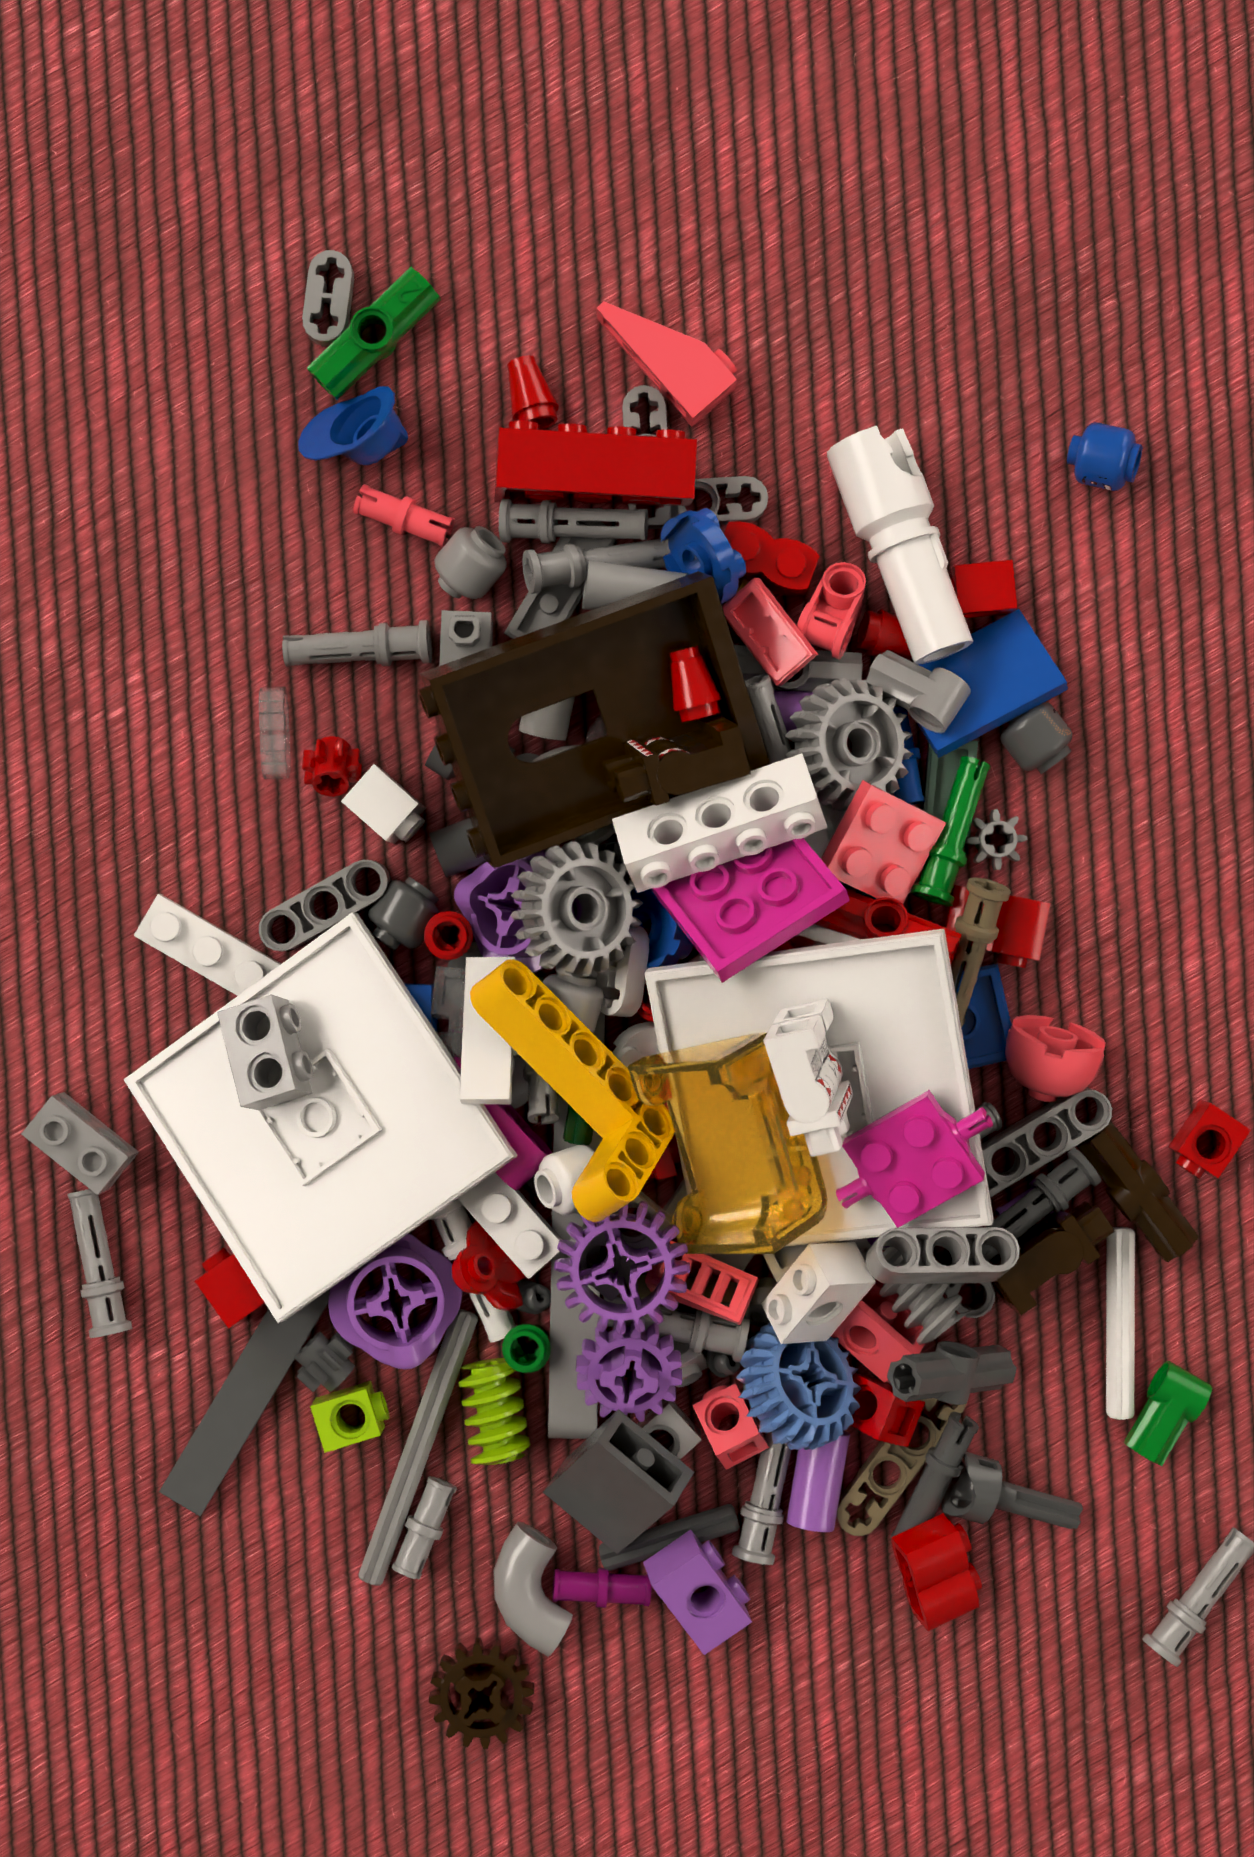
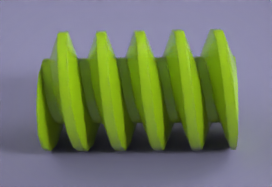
(495, 1412)

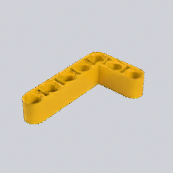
(586, 1078)

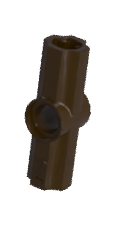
(1139, 1193)

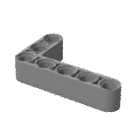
(1030, 1158)

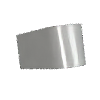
(302, 912)
(961, 1242)

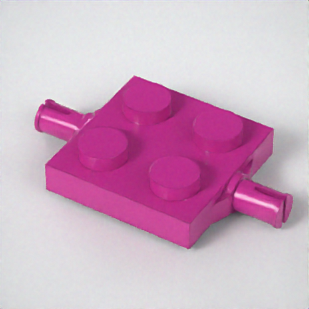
(914, 1158)

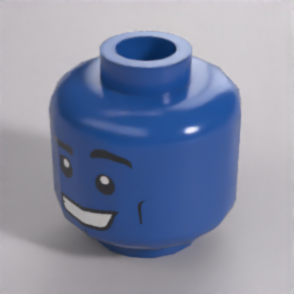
(1105, 456)

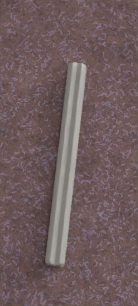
(417, 1448)

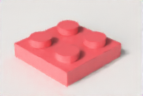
(881, 843)

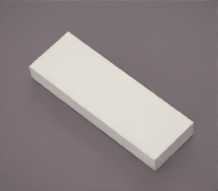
(485, 1054)

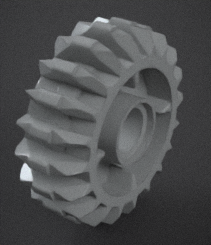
(873, 728)
(548, 914)

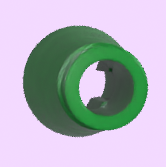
(522, 1357)

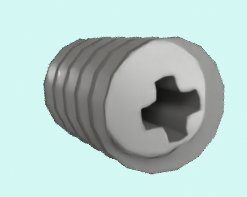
(924, 1301)

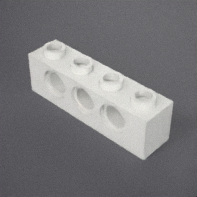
(719, 824)

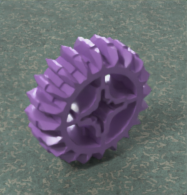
(601, 1273)

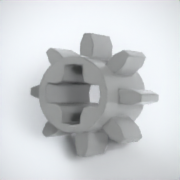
(1003, 828)

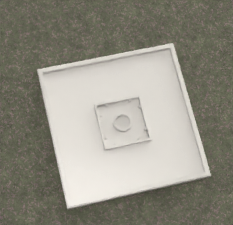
(890, 1031)
(334, 1173)

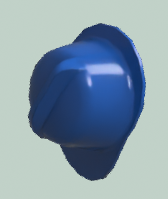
(356, 428)

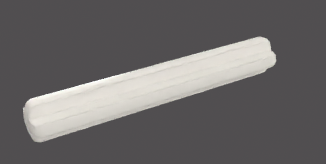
(1120, 1323)

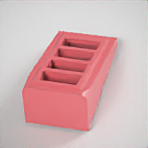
(694, 1298)

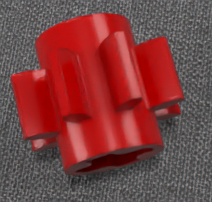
(331, 766)

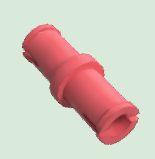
(403, 515)

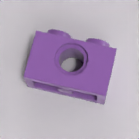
(707, 1615)

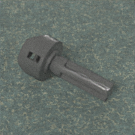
(981, 1491)

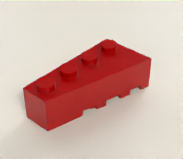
(595, 465)

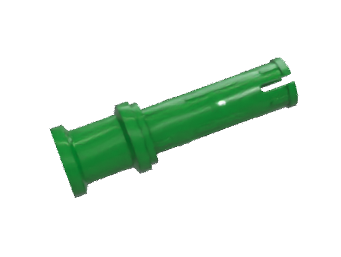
(947, 853)

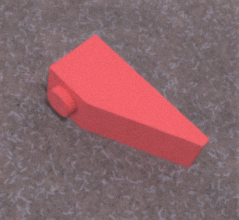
(677, 364)

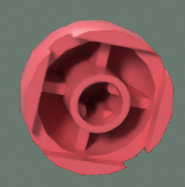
(1052, 1059)

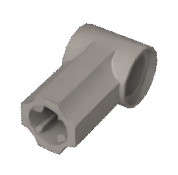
(927, 695)

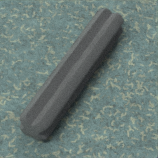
(704, 1525)

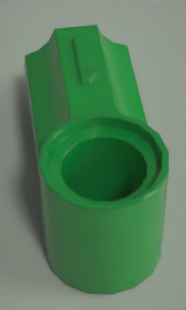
(1172, 1402)

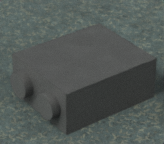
(618, 1482)

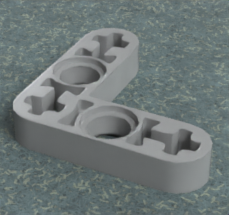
(733, 485)

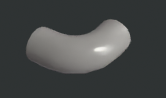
(520, 1589)

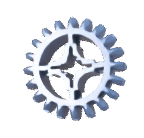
(790, 1389)

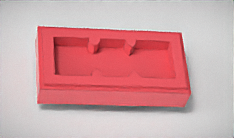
(768, 632)

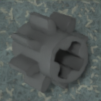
(324, 1362)

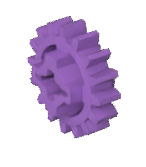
(651, 1376)

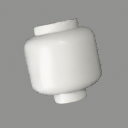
(558, 1175)

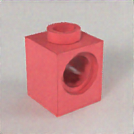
(734, 1444)

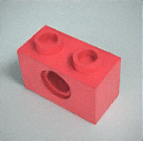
(877, 1333)

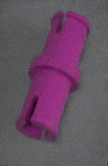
(601, 1587)

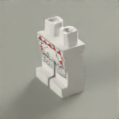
(809, 1076)

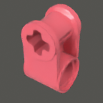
(831, 616)

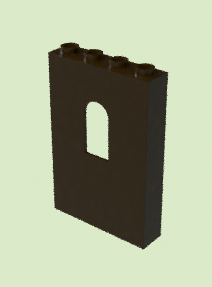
(626, 662)

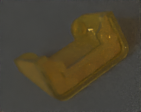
(744, 1169)

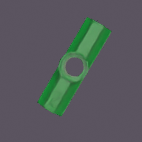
(396, 310)

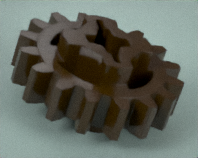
(496, 1707)

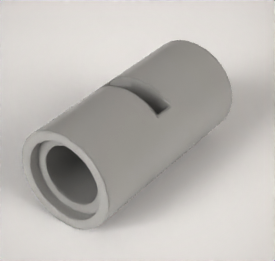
(613, 582)

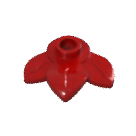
(487, 1270)

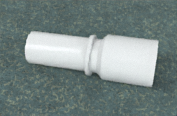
(891, 511)

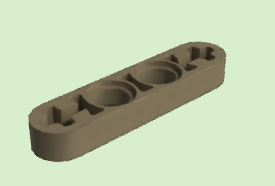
(909, 1461)

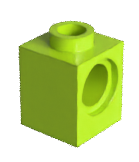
(334, 1431)

